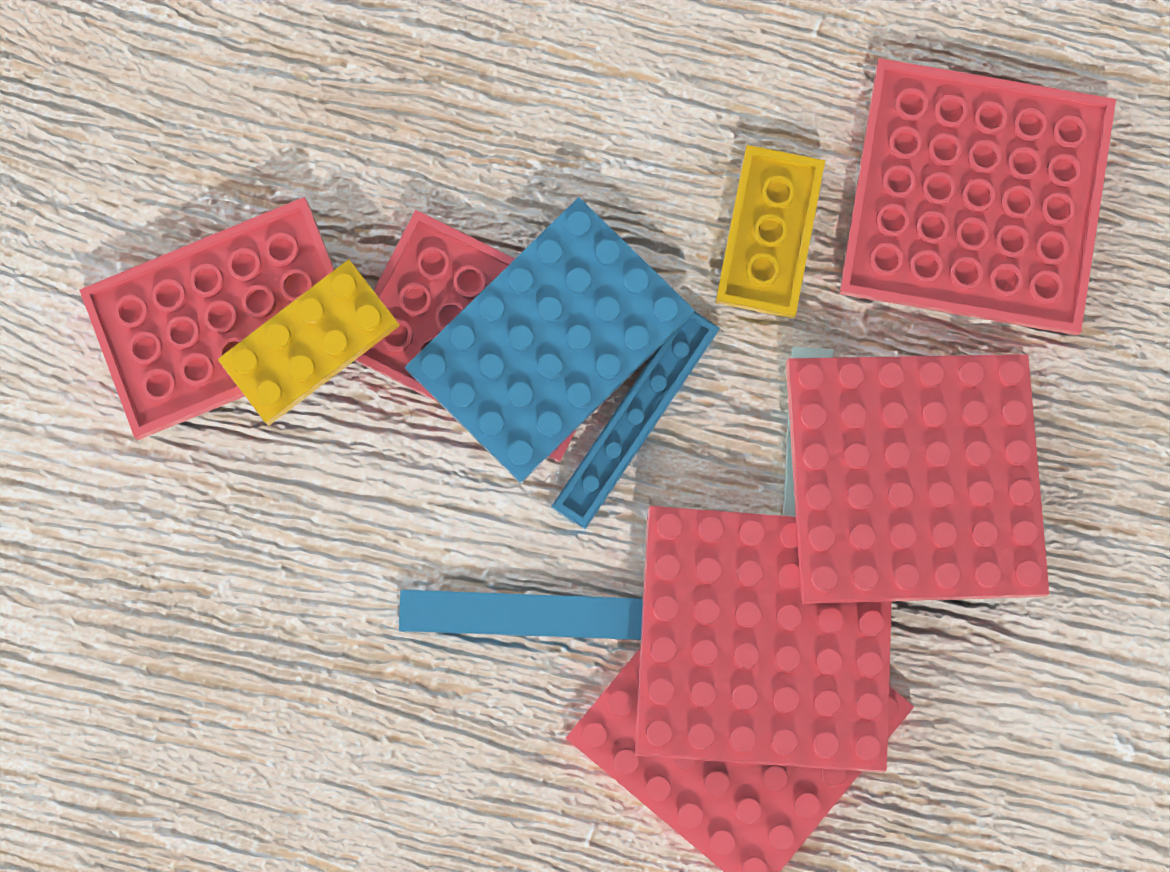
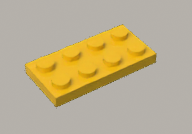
(770, 231)
(308, 342)

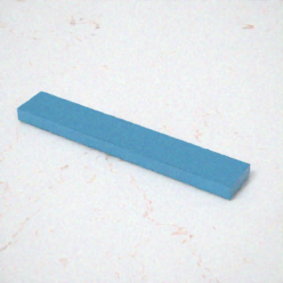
(634, 420)
(520, 615)

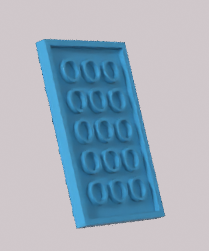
(549, 340)

